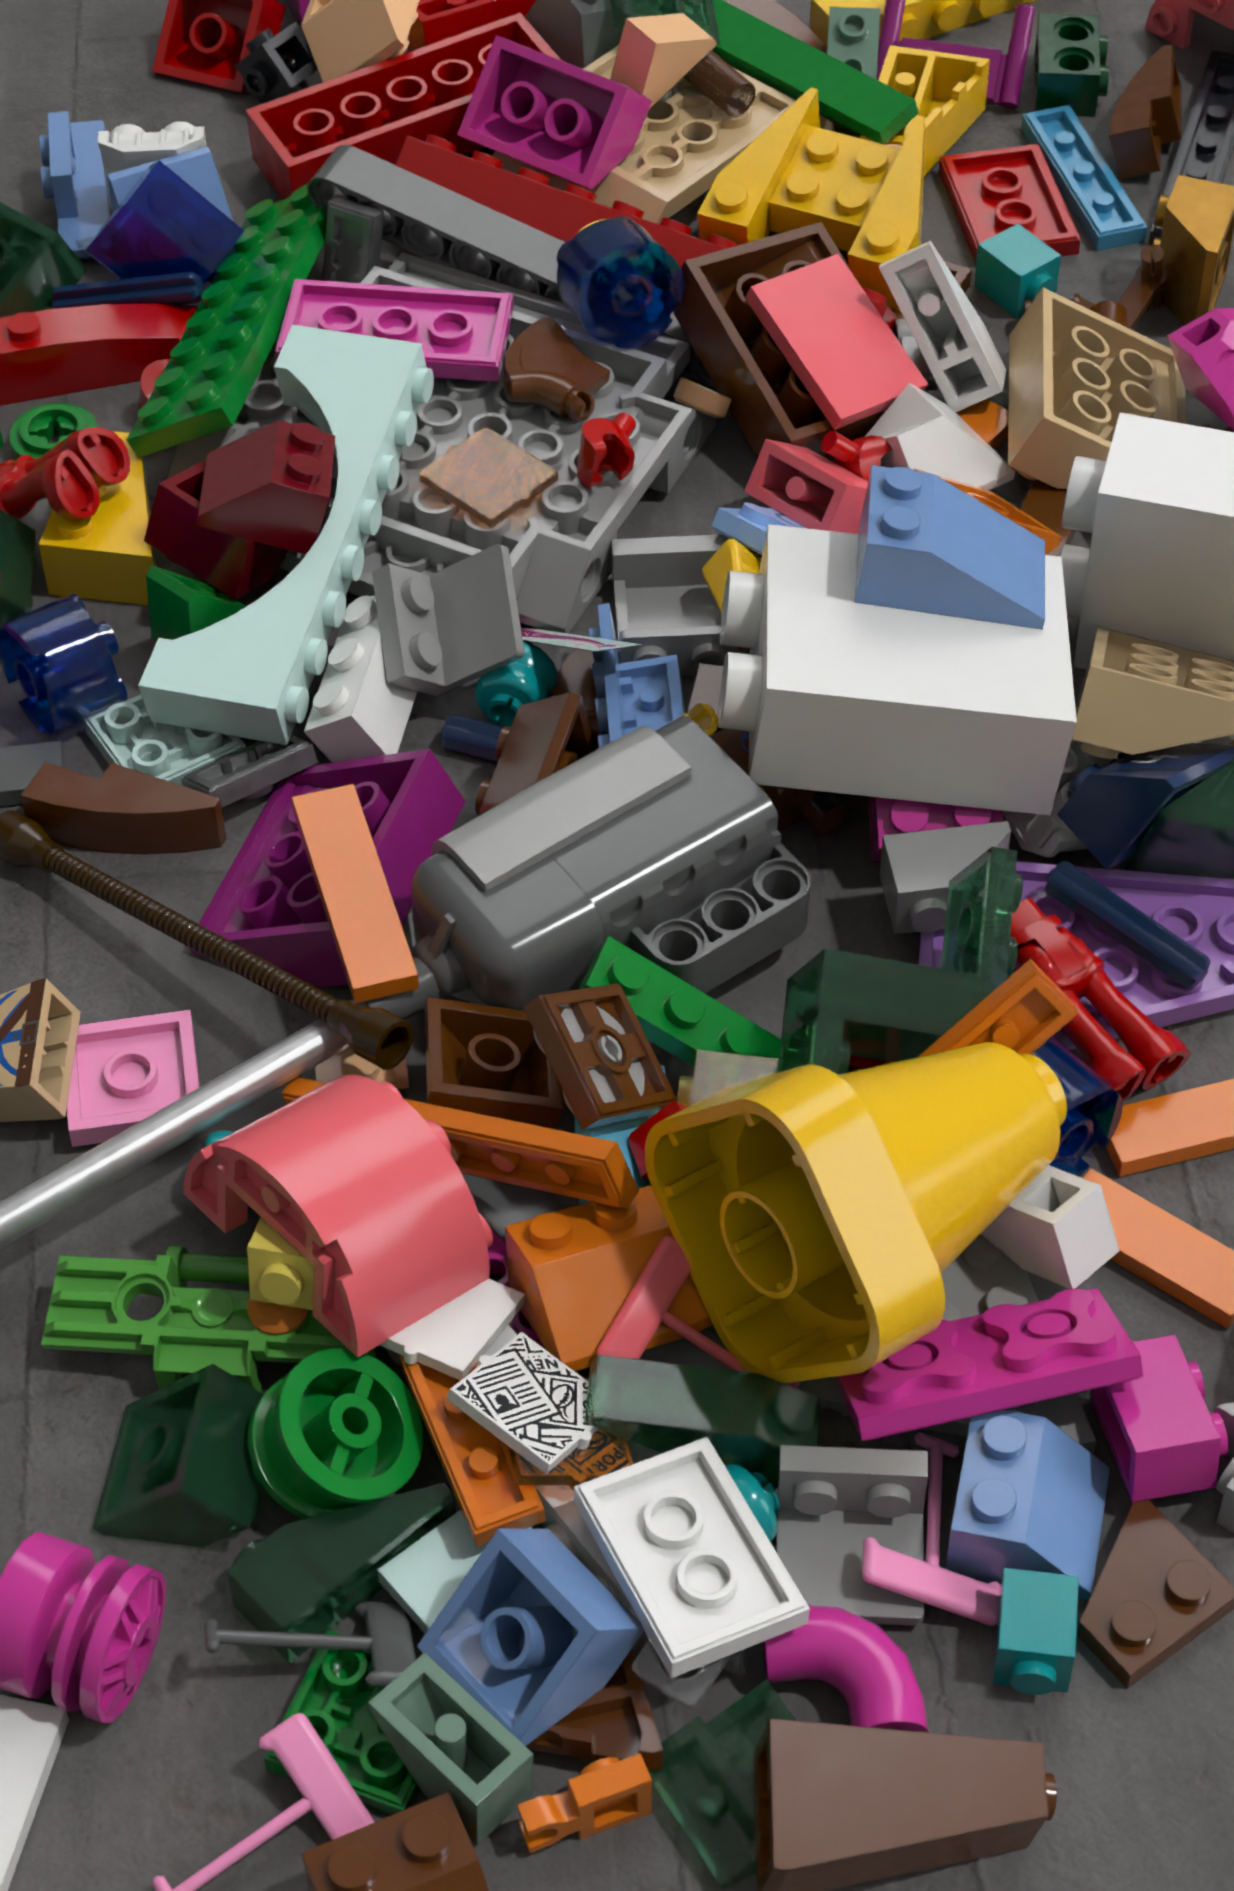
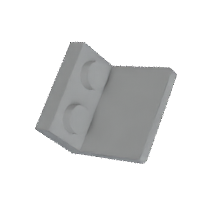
(448, 623)
(831, 1505)

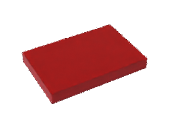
(1006, 189)

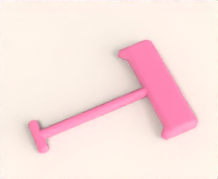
(927, 1580)
(323, 1791)

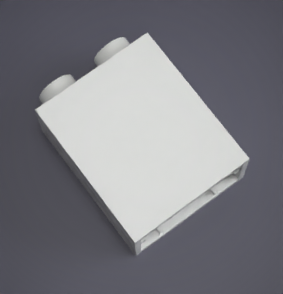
(1158, 537)
(887, 694)

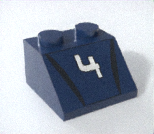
(1120, 801)

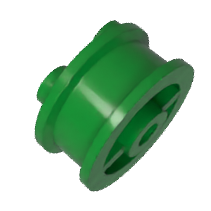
(335, 1434)

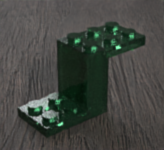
(896, 1008)

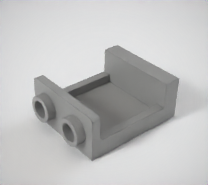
(666, 600)

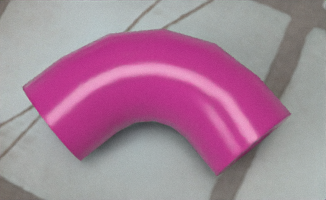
(854, 1660)

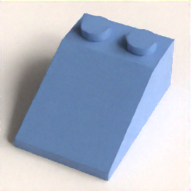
(945, 553)

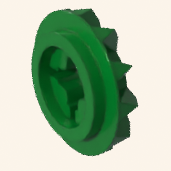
(37, 426)

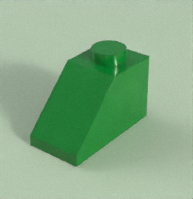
(184, 604)

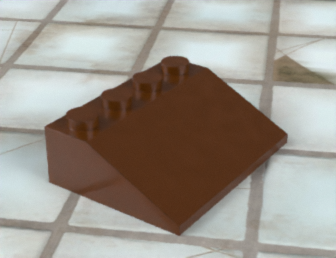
(741, 353)

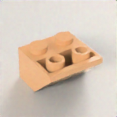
(356, 33)

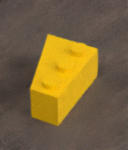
(947, 92)
(106, 552)

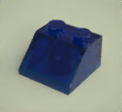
(163, 230)

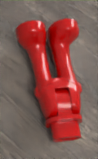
(65, 475)
(1079, 973)

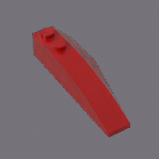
(84, 347)

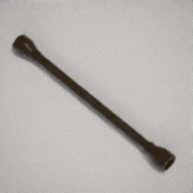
(369, 1031)

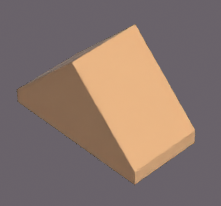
(658, 53)

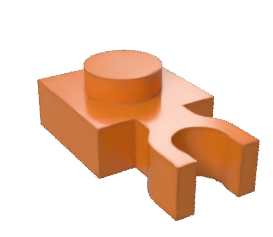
(596, 1800)

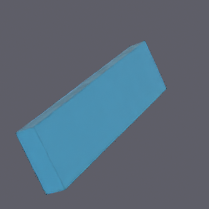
(1084, 178)

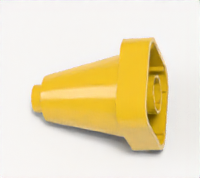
(841, 1198)

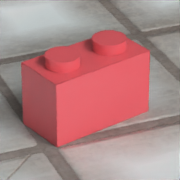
(807, 488)

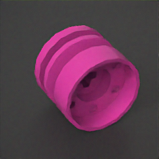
(77, 1626)

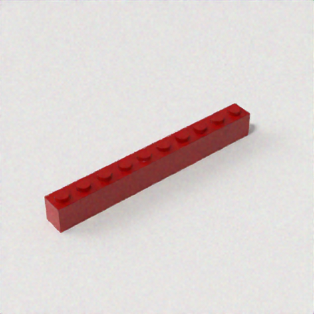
(549, 209)

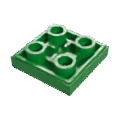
(336, 1704)

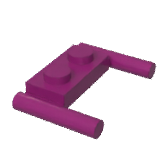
(1005, 70)

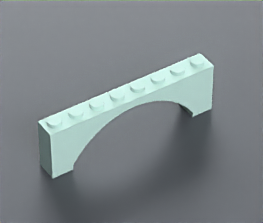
(257, 666)

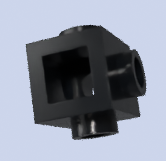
(277, 63)

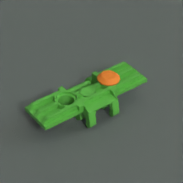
(194, 1324)

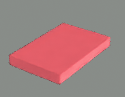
(834, 340)

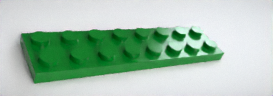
(232, 326)

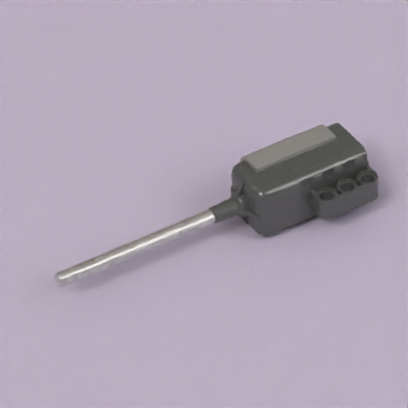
(630, 843)

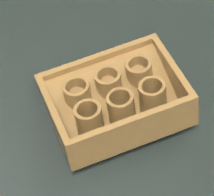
(1072, 380)
(1151, 696)

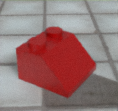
(209, 37)

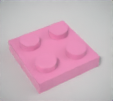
(129, 1072)

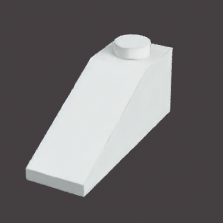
(945, 327)
(1056, 1228)

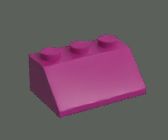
(553, 114)

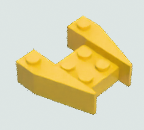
(811, 175)

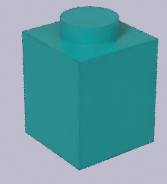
(1015, 268)
(1036, 1631)

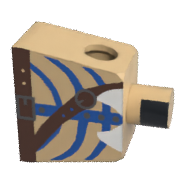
(36, 1052)

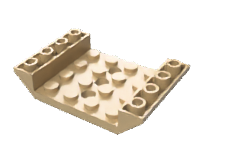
(678, 147)

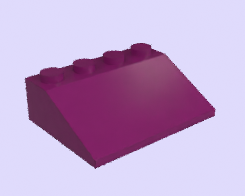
(270, 891)

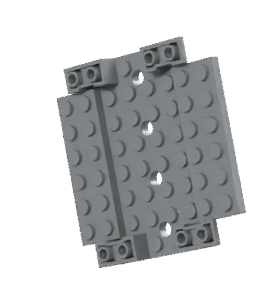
(565, 537)

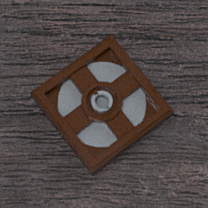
(599, 1055)

